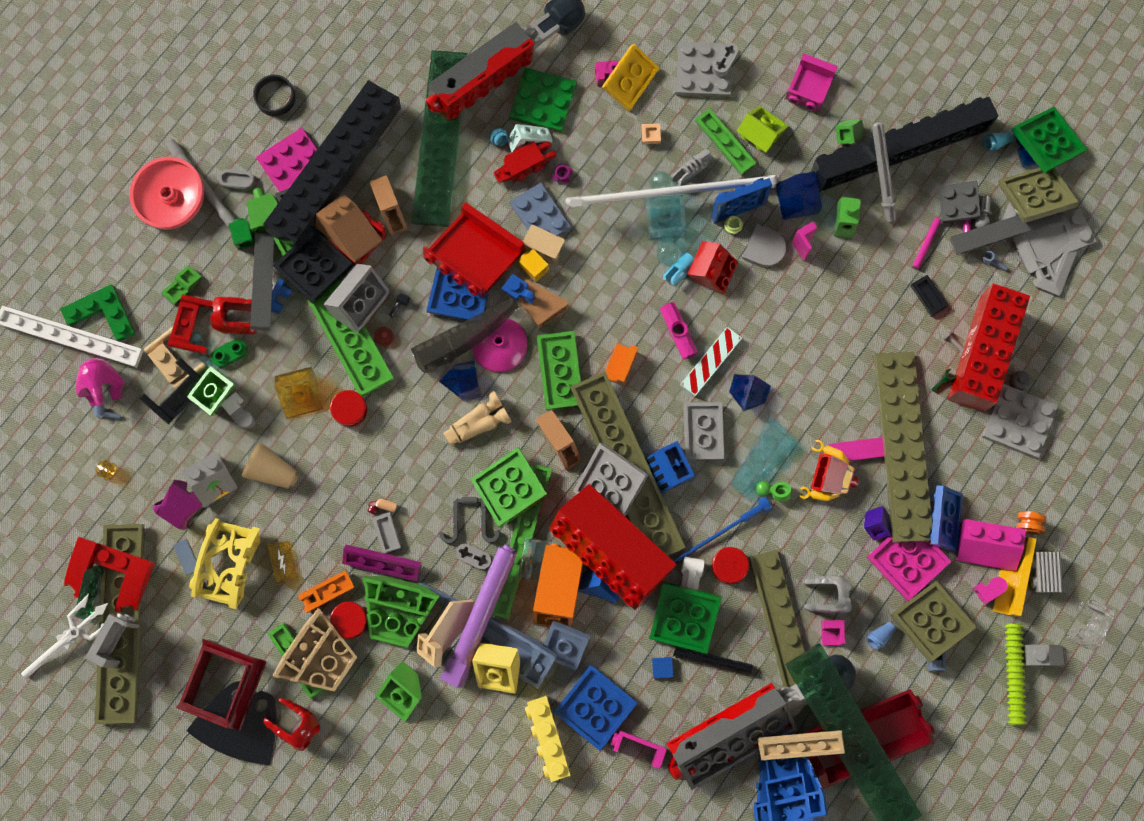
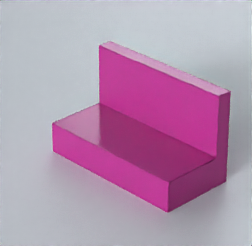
(802, 239)

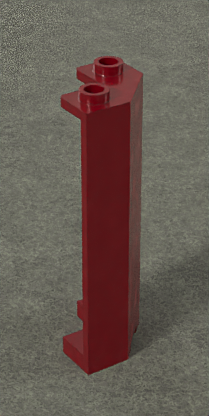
(897, 726)

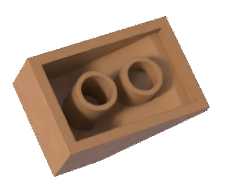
(347, 228)

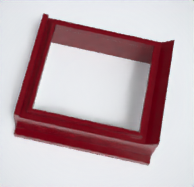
(244, 693)

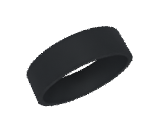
(270, 78)

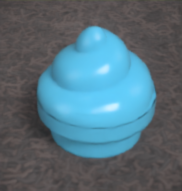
(498, 137)

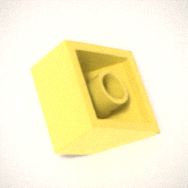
(497, 667)

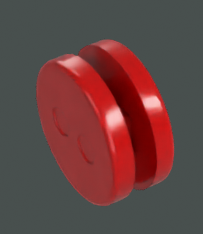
(348, 408)
(730, 565)
(349, 620)

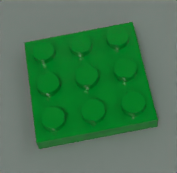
(543, 100)
(1049, 139)
(685, 617)

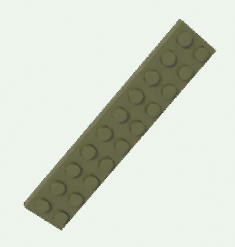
(610, 426)
(903, 447)
(118, 686)

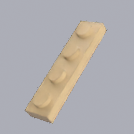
(801, 745)

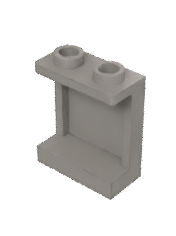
(108, 638)

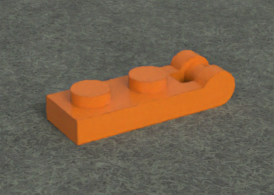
(327, 591)

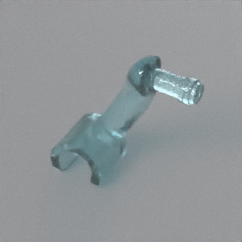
(196, 339)

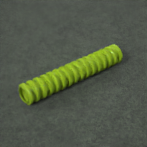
(1015, 674)

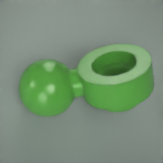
(780, 491)

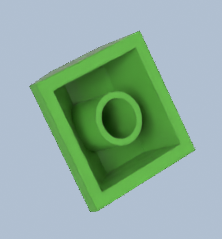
(211, 390)

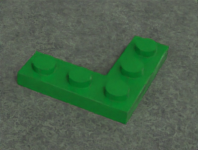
(101, 300)

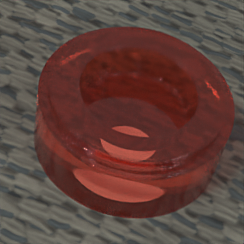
(383, 336)

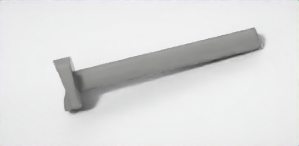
(953, 341)

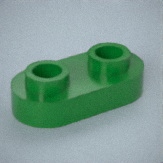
(229, 355)

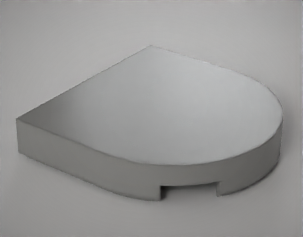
(765, 247)

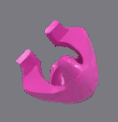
(92, 376)

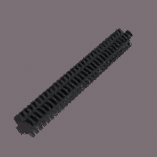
(714, 660)

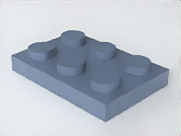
(538, 209)

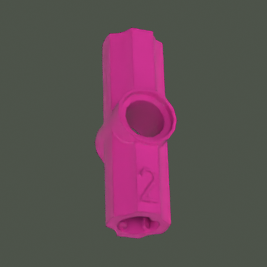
(674, 320)

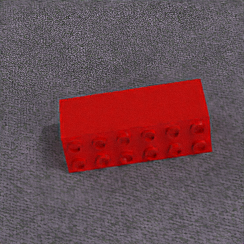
(988, 348)
(611, 546)

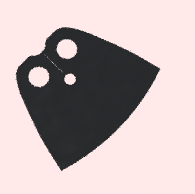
(252, 742)

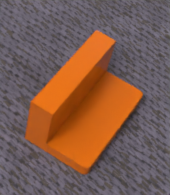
(621, 363)

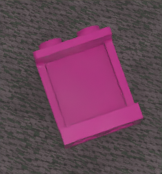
(811, 82)

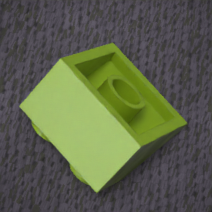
(762, 128)

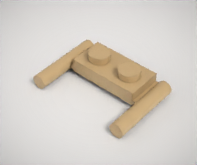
(166, 361)

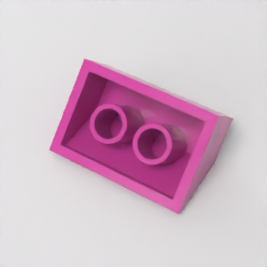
(990, 544)

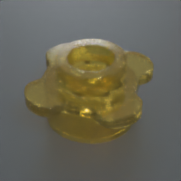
(105, 469)

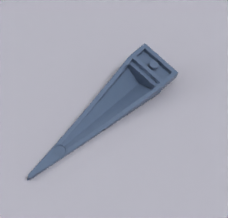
(534, 657)

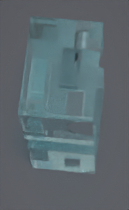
(531, 558)

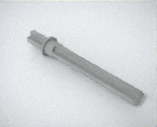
(884, 172)

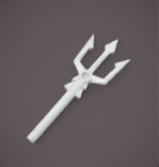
(68, 636)

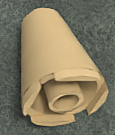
(269, 468)

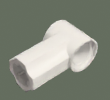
(692, 571)

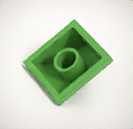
(401, 691)

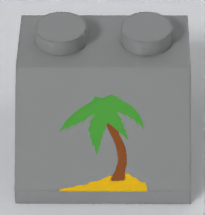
(209, 479)

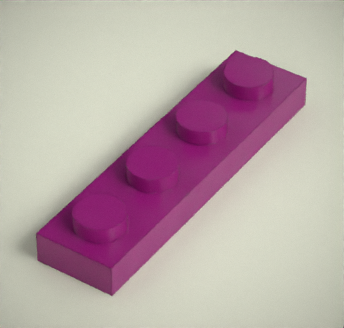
(381, 563)

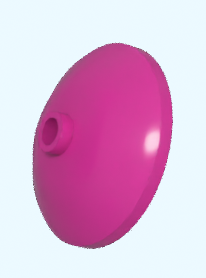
(505, 355)

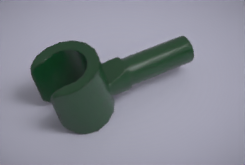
(945, 379)

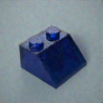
(799, 196)

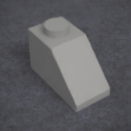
(1043, 655)

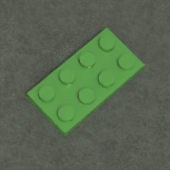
(558, 369)

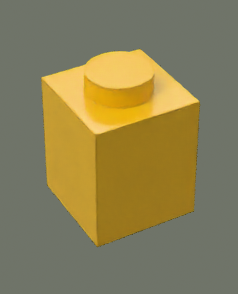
(533, 265)

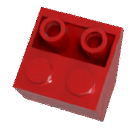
(713, 267)

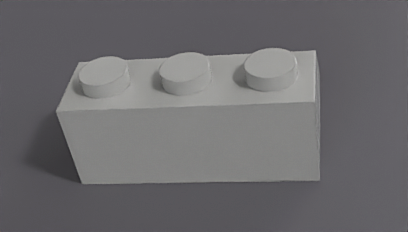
(357, 297)

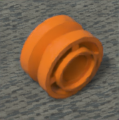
(1031, 522)

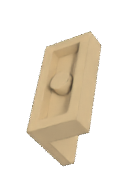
(544, 243)

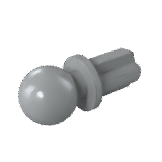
(985, 203)

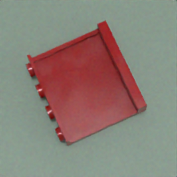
(474, 251)

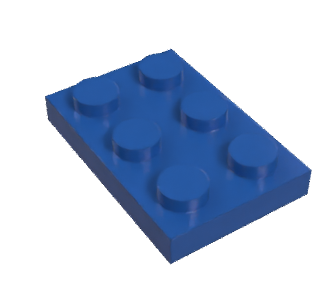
(946, 518)

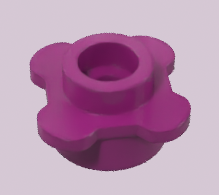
(562, 169)

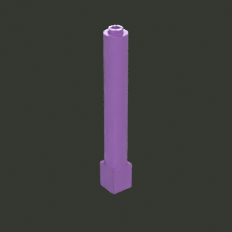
(460, 664)

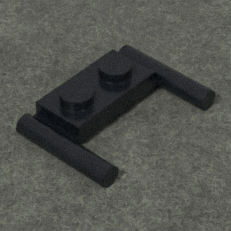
(177, 399)

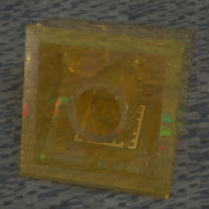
(298, 392)

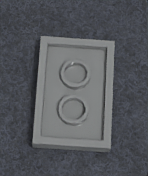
(703, 431)

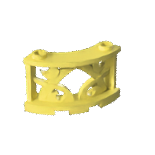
(235, 587)

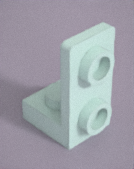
(524, 133)

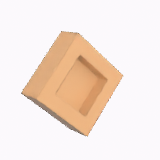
(651, 134)

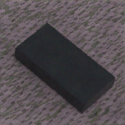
(929, 295)

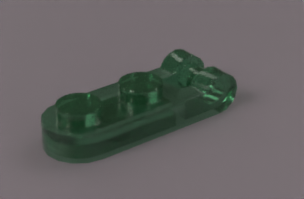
(89, 586)

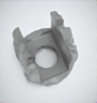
(842, 586)

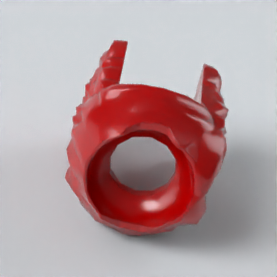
(221, 306)
(304, 733)

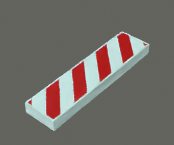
(710, 361)

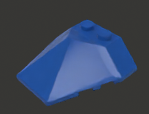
(789, 791)

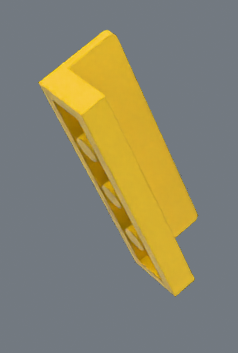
(1012, 600)

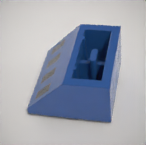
(670, 467)

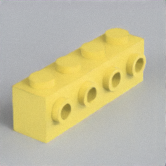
(549, 739)

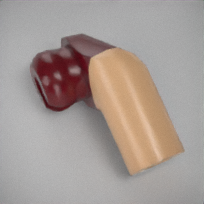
(381, 504)

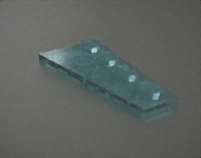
(764, 455)

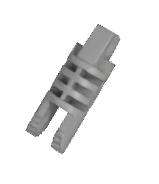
(692, 168)

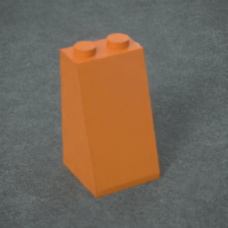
(557, 587)

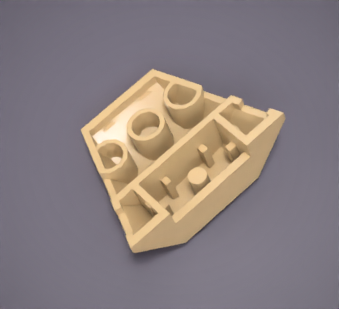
(316, 655)

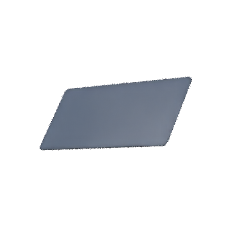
(185, 556)

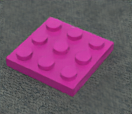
(287, 159)
(908, 564)

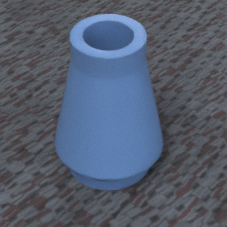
(881, 635)

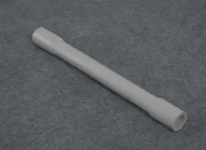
(223, 212)

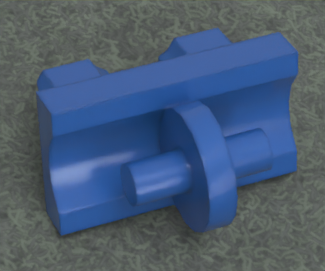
(282, 290)

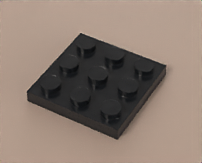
(313, 267)

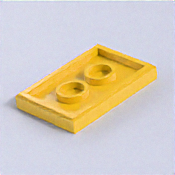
(630, 77)

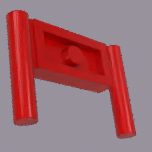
(185, 324)

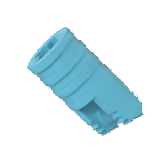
(679, 270)

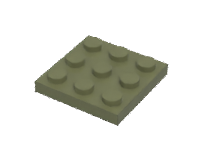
(1037, 194)
(933, 621)

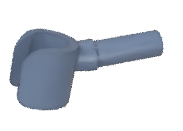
(993, 261)
(100, 413)

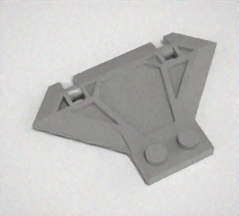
(1053, 249)

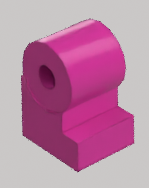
(603, 71)
(993, 589)

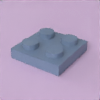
(566, 643)

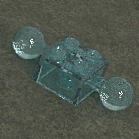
(666, 229)

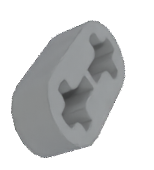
(721, 57)
(475, 552)

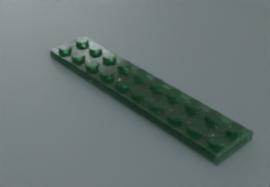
(437, 154)
(863, 753)

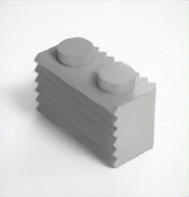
(1046, 573)

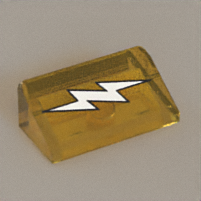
(282, 561)

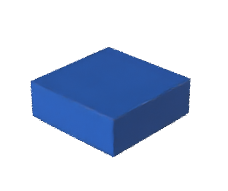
(662, 667)

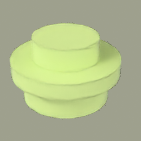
(733, 224)

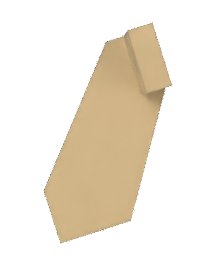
(444, 632)

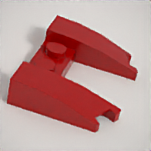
(136, 570)

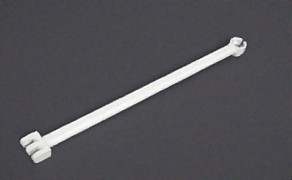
(579, 201)

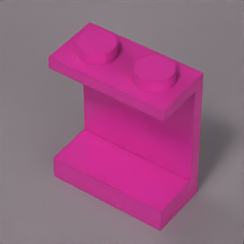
(659, 752)

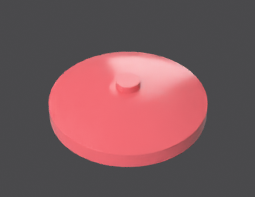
(167, 193)

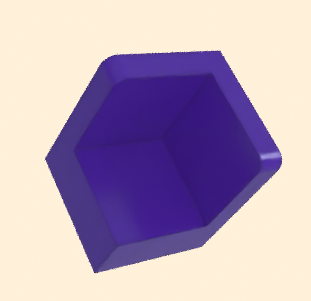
(878, 523)

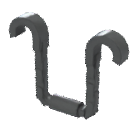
(469, 501)

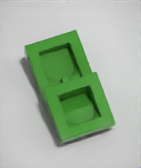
(184, 283)

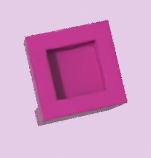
(832, 632)

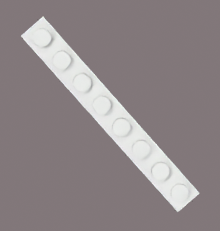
(70, 336)

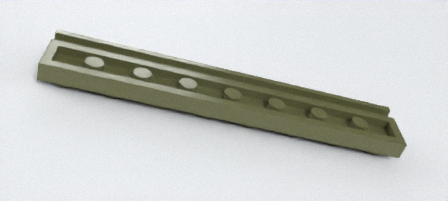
(777, 612)

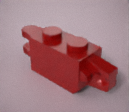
(524, 162)

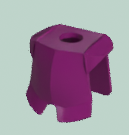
(178, 505)

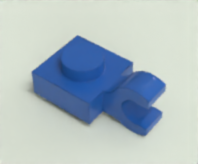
(518, 288)

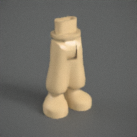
(477, 421)

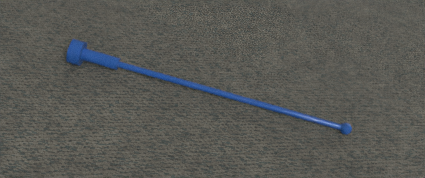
(764, 506)

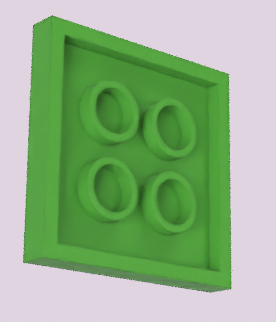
(509, 487)

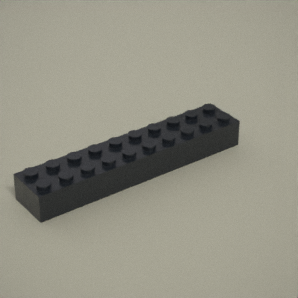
(905, 143)
(332, 164)

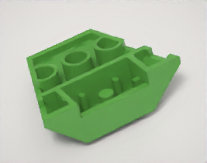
(396, 608)

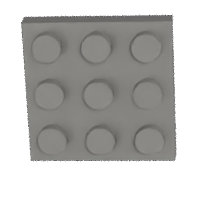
(696, 73)
(1020, 421)
(613, 478)

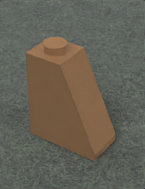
(388, 205)
(545, 306)
(559, 439)

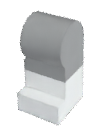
(237, 412)

